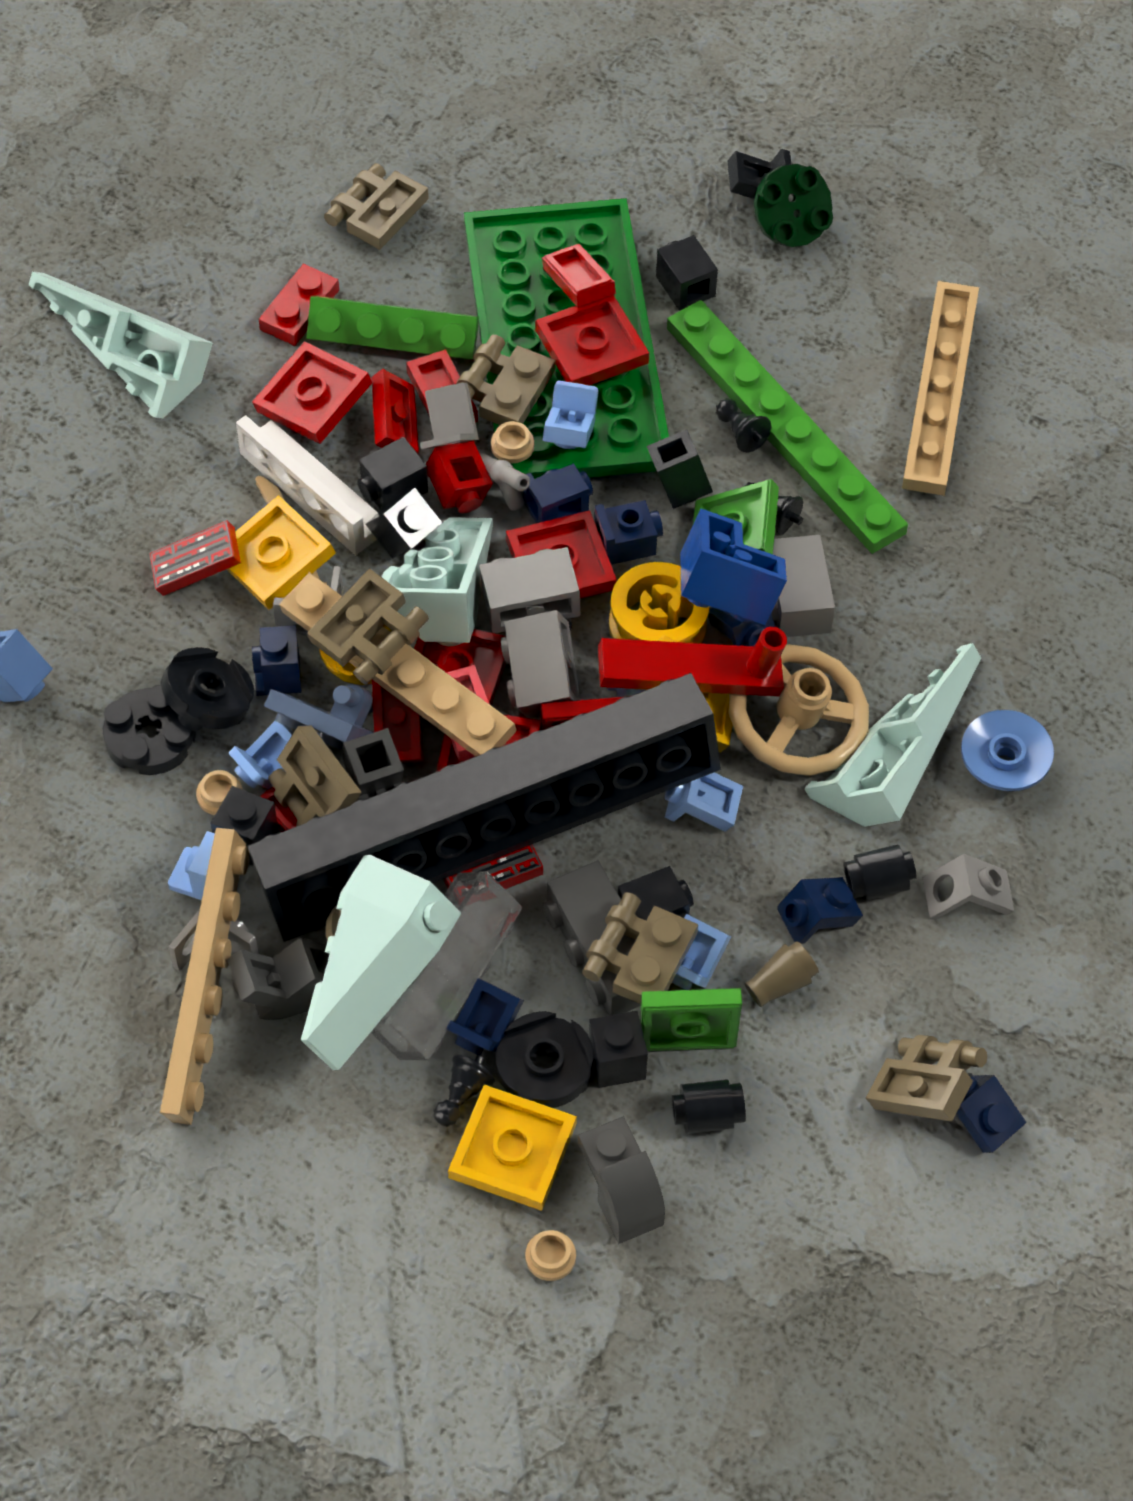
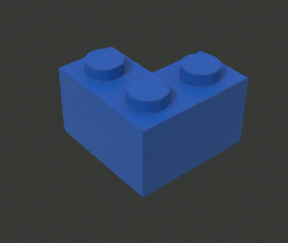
(727, 573)

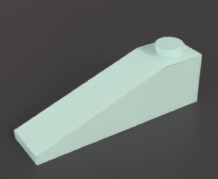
(445, 579)
(381, 944)

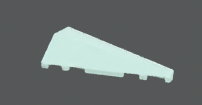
(149, 355)
(897, 749)

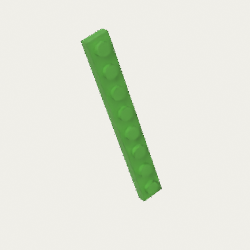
(792, 430)

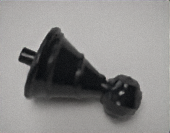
(749, 430)
(788, 512)
(466, 1081)

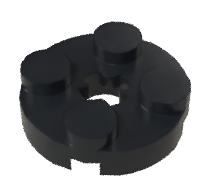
(204, 708)
(139, 751)
(555, 1037)

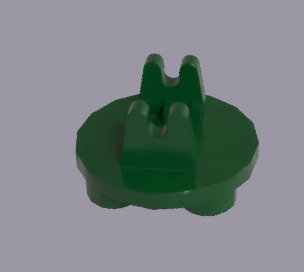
(810, 199)

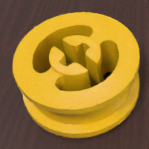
(661, 605)

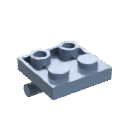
(333, 727)

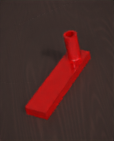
(714, 666)

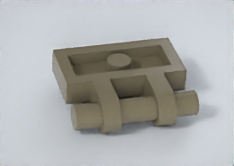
(384, 212)
(518, 381)
(358, 617)
(311, 778)
(654, 957)
(926, 1089)

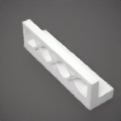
(307, 483)

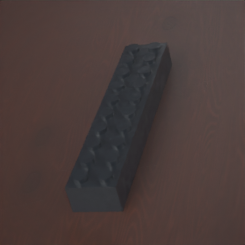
(494, 801)

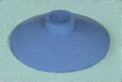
(1009, 735)

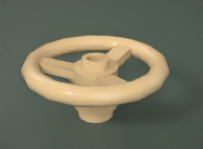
(800, 707)

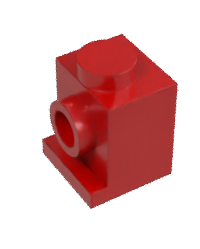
(459, 476)

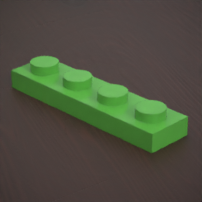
(392, 327)

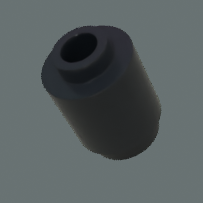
(880, 872)
(709, 1106)

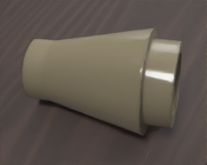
(783, 973)

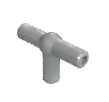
(508, 479)

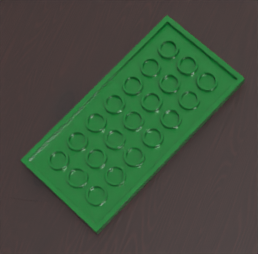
(516, 291)

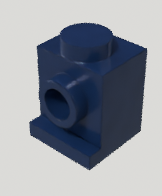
(558, 494)
(628, 531)
(277, 661)

